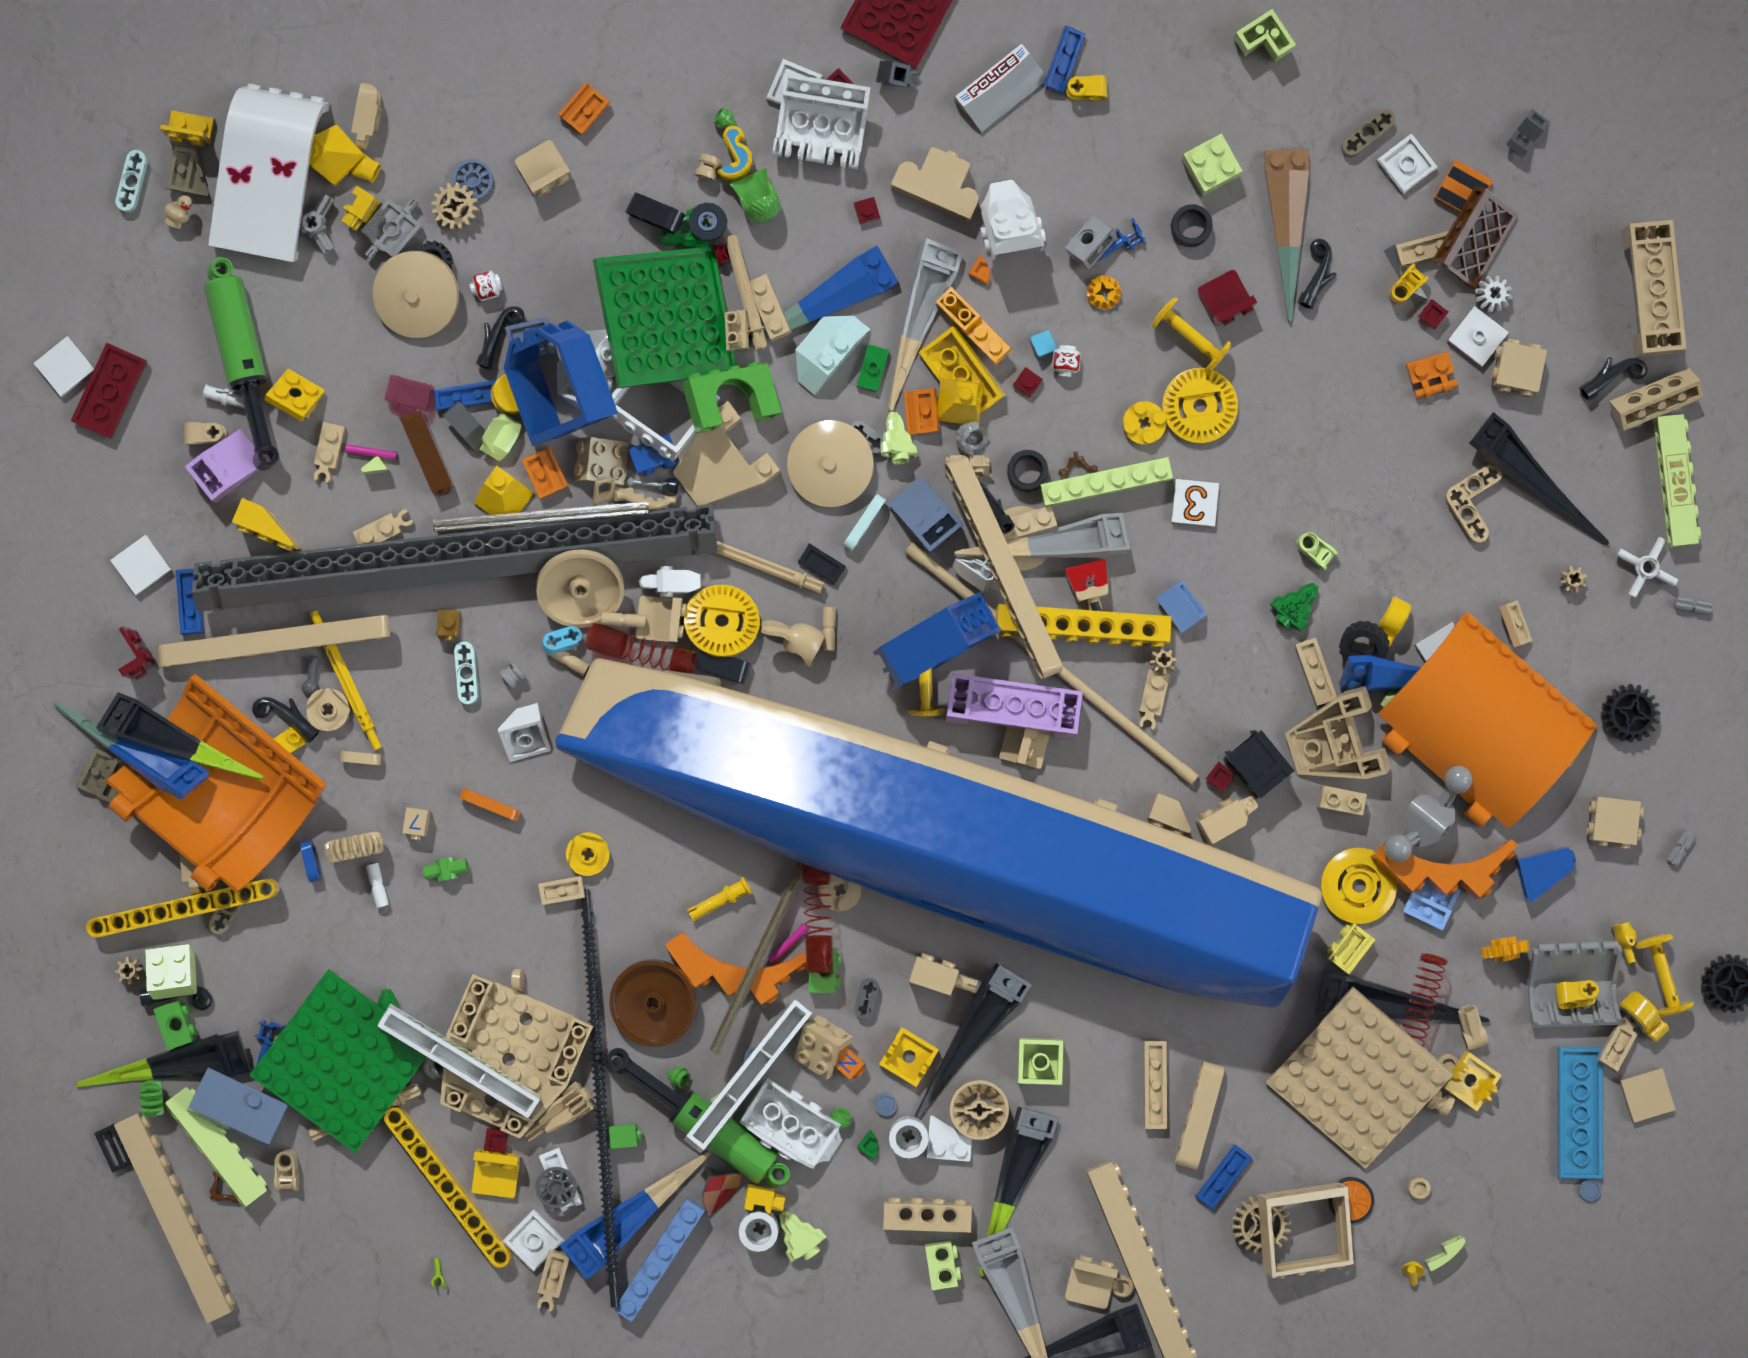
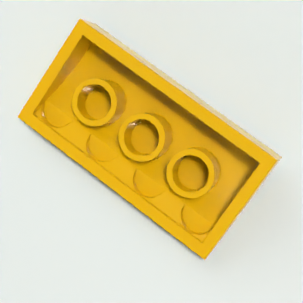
(955, 359)

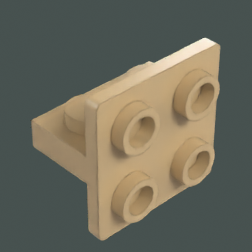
(1024, 746)

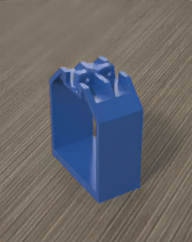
(531, 389)
(938, 639)

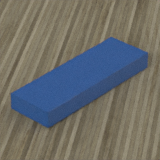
(1064, 60)
(468, 395)
(190, 620)
(1223, 1176)

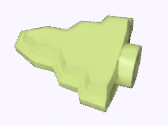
(896, 441)
(800, 1237)

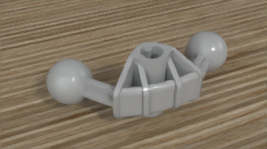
(1428, 816)

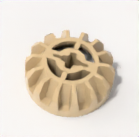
(999, 1109)

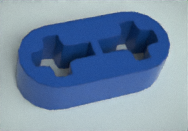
(310, 861)

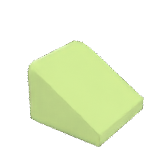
(376, 465)

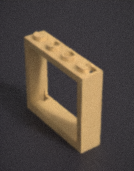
(1343, 1226)

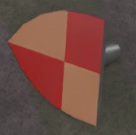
(719, 1189)

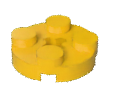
(1140, 411)
(577, 860)

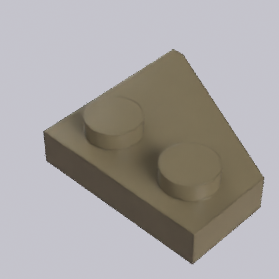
(185, 173)

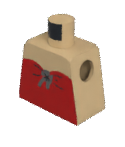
(1089, 582)

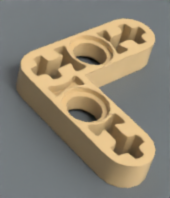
(1466, 494)

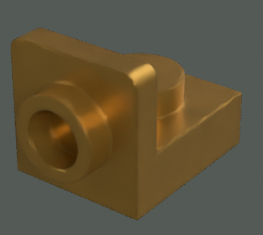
(448, 624)

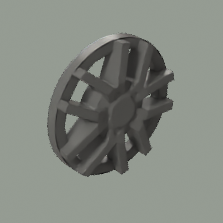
(556, 1187)

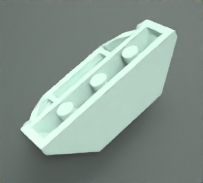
(827, 349)

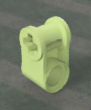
(1317, 550)

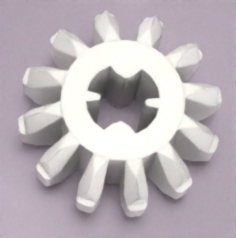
(1486, 289)

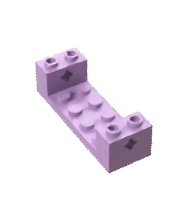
(1014, 705)

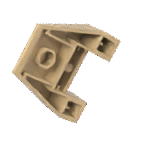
(716, 469)
(1330, 742)

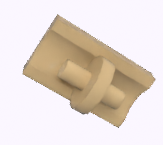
(736, 330)

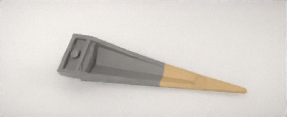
(930, 279)
(1083, 539)
(1005, 1268)

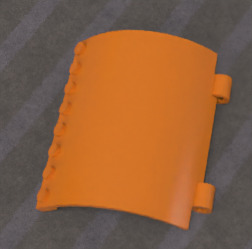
(1491, 714)
(229, 821)

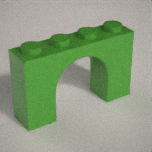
(753, 380)

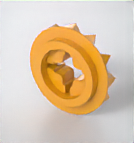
(1099, 301)

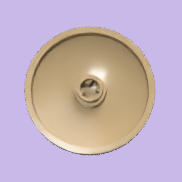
(415, 294)
(830, 463)
(579, 587)

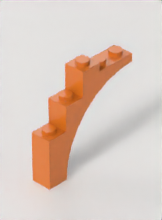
(1444, 877)
(701, 966)

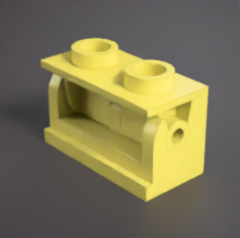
(1349, 948)

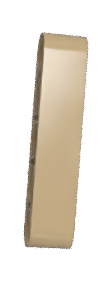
(1199, 1115)

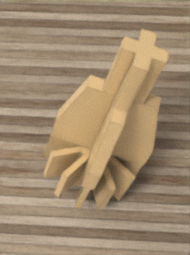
(568, 1106)

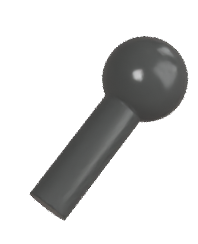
(310, 685)

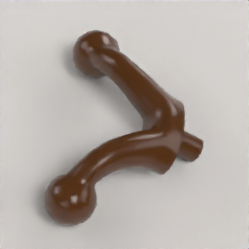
(1062, 472)
(215, 1193)

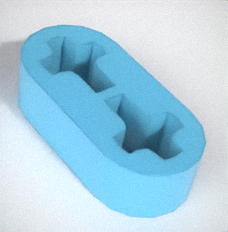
(560, 637)

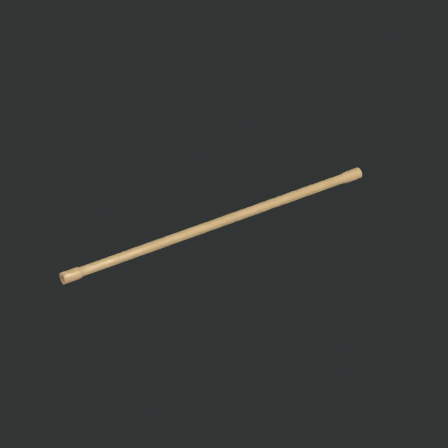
(1180, 768)

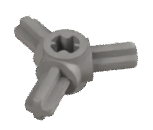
(318, 232)

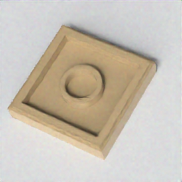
(1647, 1095)

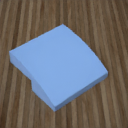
(1430, 905)

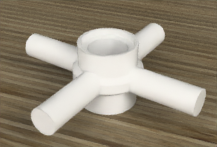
(1642, 575)

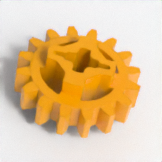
(1505, 949)

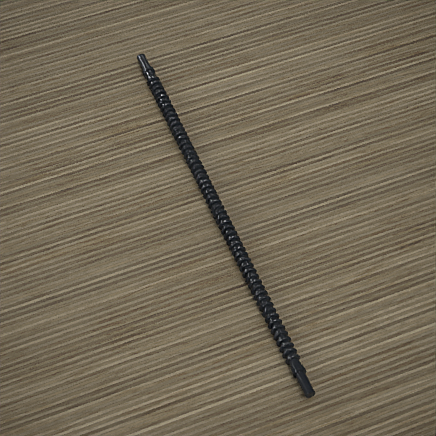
(613, 1280)

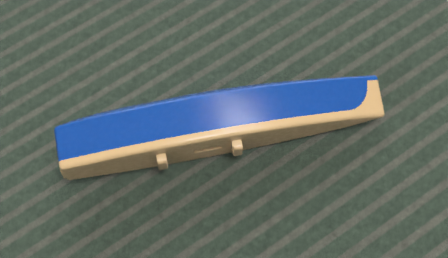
(950, 834)

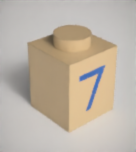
(416, 822)

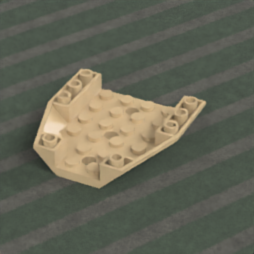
(543, 1051)

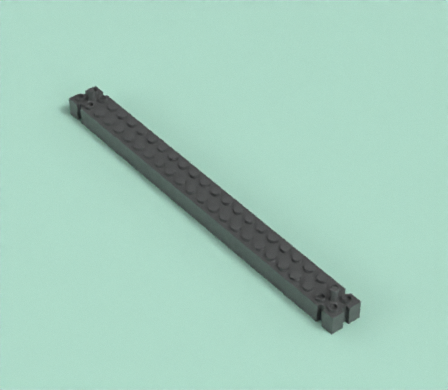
(448, 557)

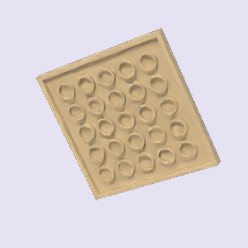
(1359, 1077)

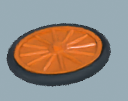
(1360, 1199)

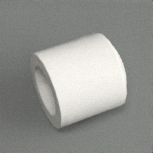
(913, 1147)
(753, 1239)

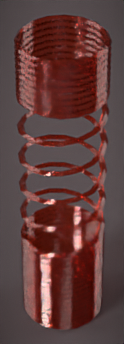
(614, 642)
(818, 947)

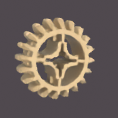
(354, 847)
(1253, 1231)

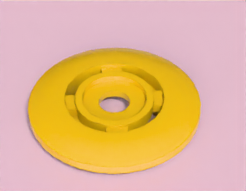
(1205, 425)
(724, 601)
(1353, 905)

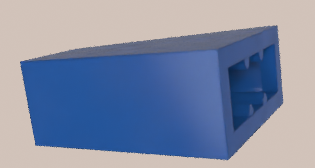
(1543, 870)

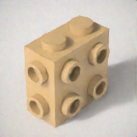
(1518, 367)
(1614, 821)

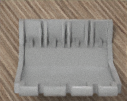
(1574, 964)

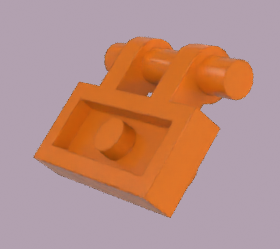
(1431, 368)

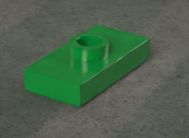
(872, 368)

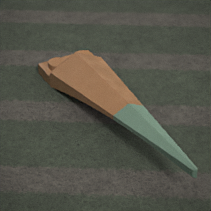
(1287, 189)

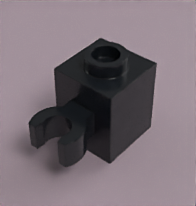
(895, 74)

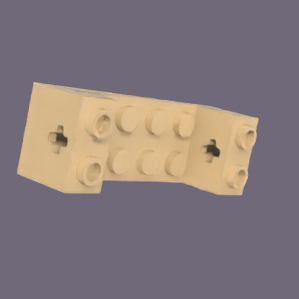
(1656, 288)

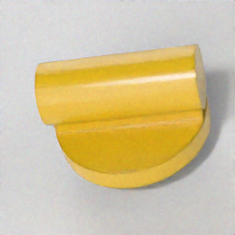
(1413, 1271)

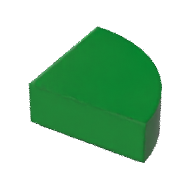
(869, 1145)

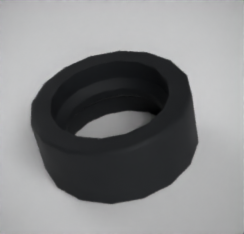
(1196, 209)
(1022, 455)

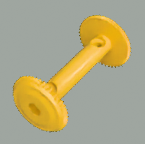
(1191, 334)
(926, 695)
(1654, 943)

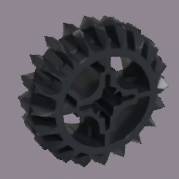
(1632, 704)
(1711, 985)

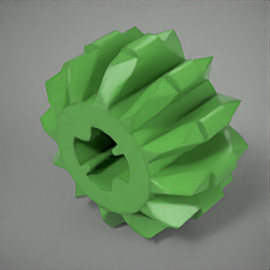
(151, 1098)

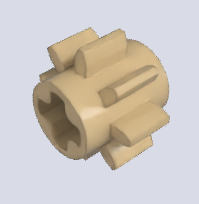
(1578, 577)
(1159, 665)
(129, 976)

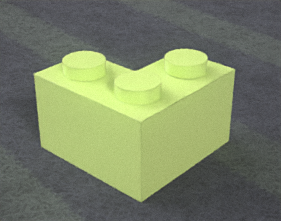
(1265, 31)

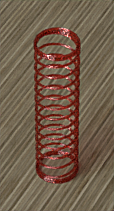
(1427, 958)

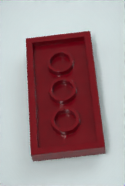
(109, 390)

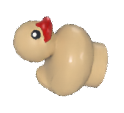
(177, 212)

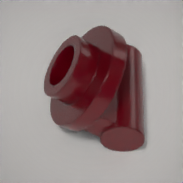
(721, 254)

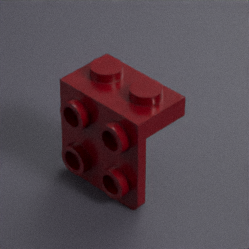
(1226, 298)
(143, 660)

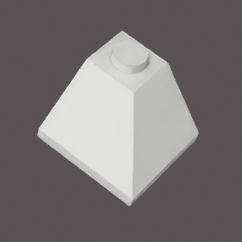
(524, 733)

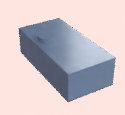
(237, 1107)

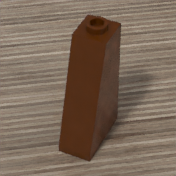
(428, 453)

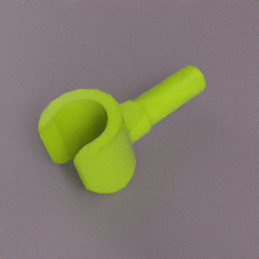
(438, 1278)

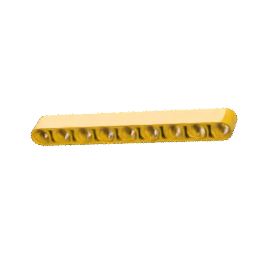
(172, 908)
(449, 1197)

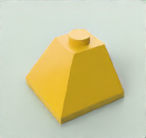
(334, 154)
(959, 400)
(503, 494)

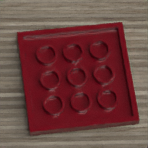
(896, 26)

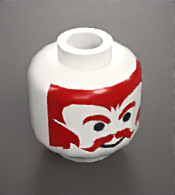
(486, 285)
(1066, 361)

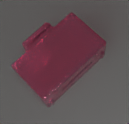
(408, 393)

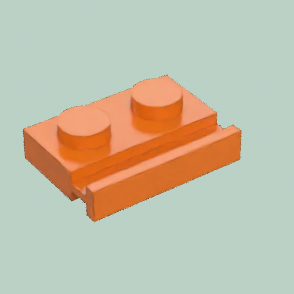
(584, 108)
(921, 411)
(545, 473)

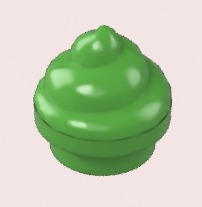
(724, 118)
(678, 1077)
(842, 1116)

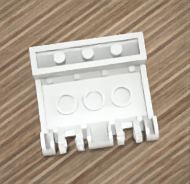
(822, 119)

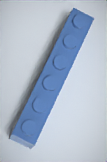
(659, 1258)

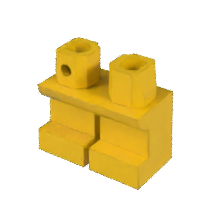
(361, 210)
(763, 1196)

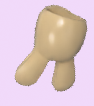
(798, 638)

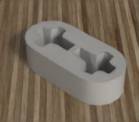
(870, 433)

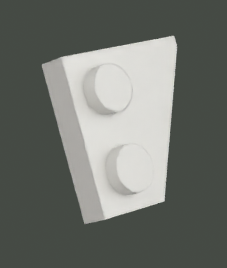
(947, 1142)

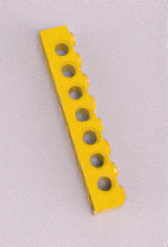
(1159, 624)

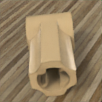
(1473, 1031)

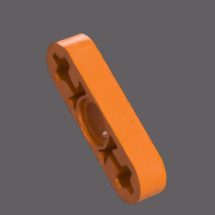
(489, 804)

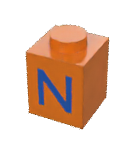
(849, 1063)

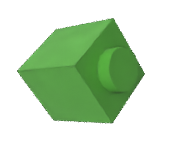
(624, 1135)

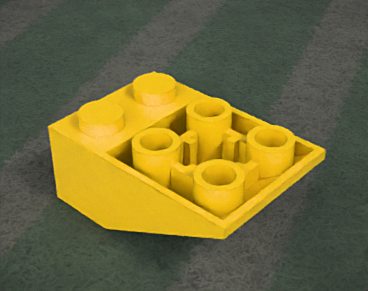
(256, 518)

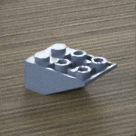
(925, 514)

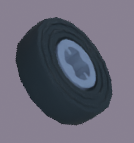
(697, 217)

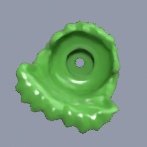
(757, 197)

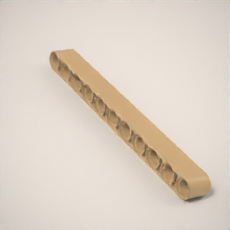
(1003, 567)
(273, 641)

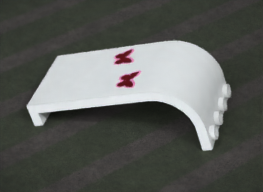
(264, 171)

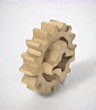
(445, 208)

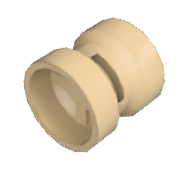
(707, 167)
(1441, 1102)

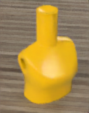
(366, 169)
(1626, 938)

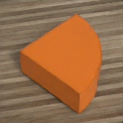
(980, 270)

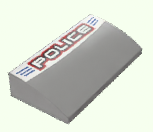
(1001, 88)

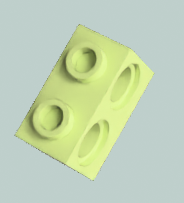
(938, 1265)

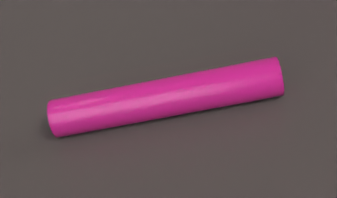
(372, 452)
(783, 948)

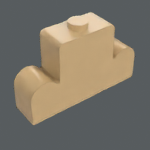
(938, 183)

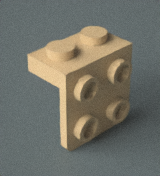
(543, 168)
(601, 460)
(661, 619)
(820, 1046)
(1090, 1281)

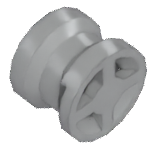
(512, 674)

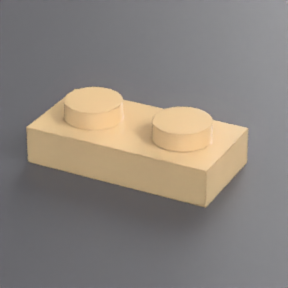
(1515, 623)
(561, 890)

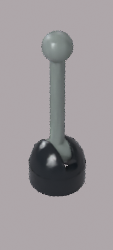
(669, 486)

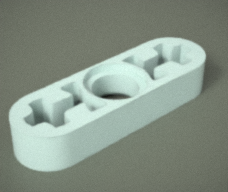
(125, 174)
(864, 522)
(458, 657)

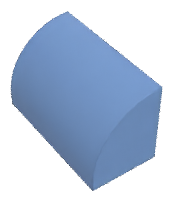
(1181, 606)

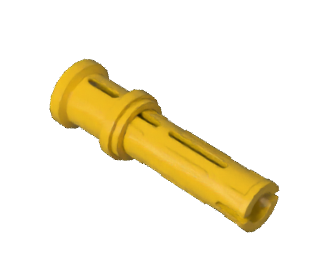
(729, 894)

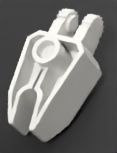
(976, 572)
(671, 581)

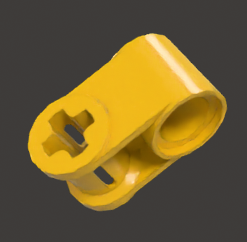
(1091, 88)
(1410, 282)
(1574, 995)

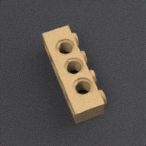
(1656, 399)
(960, 1223)

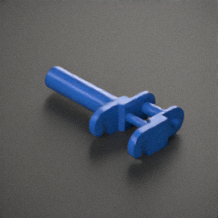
(1123, 239)
(267, 1040)

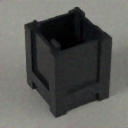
(1258, 764)

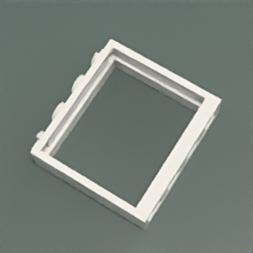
(646, 435)

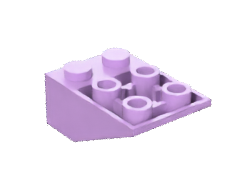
(224, 466)

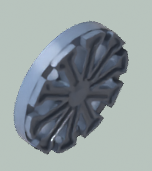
(473, 178)

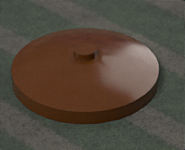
(653, 1002)

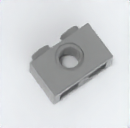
(1089, 253)

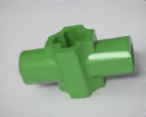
(446, 869)

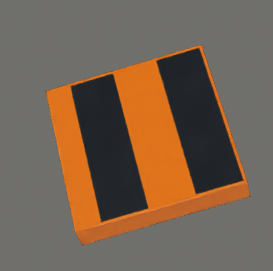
(1459, 185)

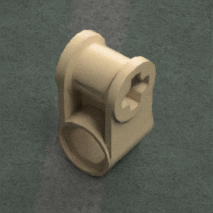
(201, 433)
(286, 1175)

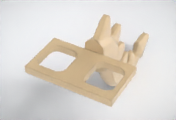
(619, 494)

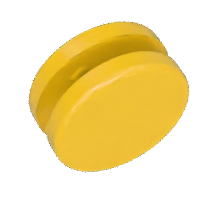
(503, 397)

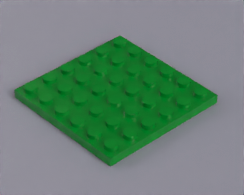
(663, 315)
(338, 1062)

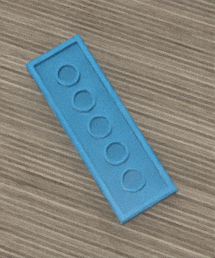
(1580, 1113)

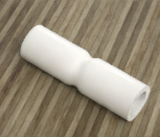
(376, 882)

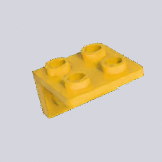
(189, 128)
(495, 1173)

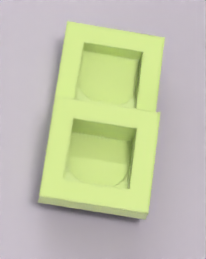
(1450, 1249)

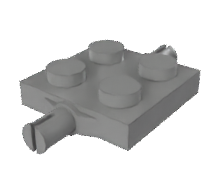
(391, 228)

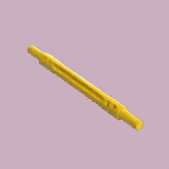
(349, 689)

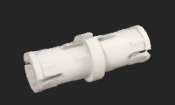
(224, 396)

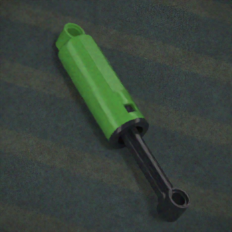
(240, 352)
(731, 1143)

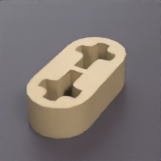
(362, 758)

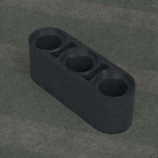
(655, 213)
(725, 667)

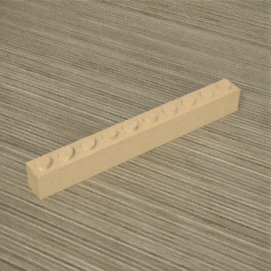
(175, 1217)
(1139, 1261)

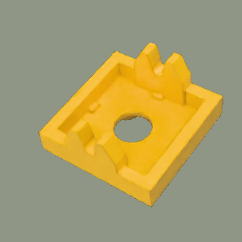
(297, 407)
(912, 1071)
(1485, 1081)

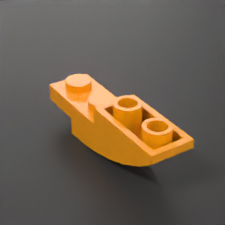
(973, 326)

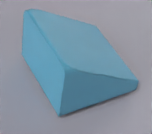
(1042, 344)

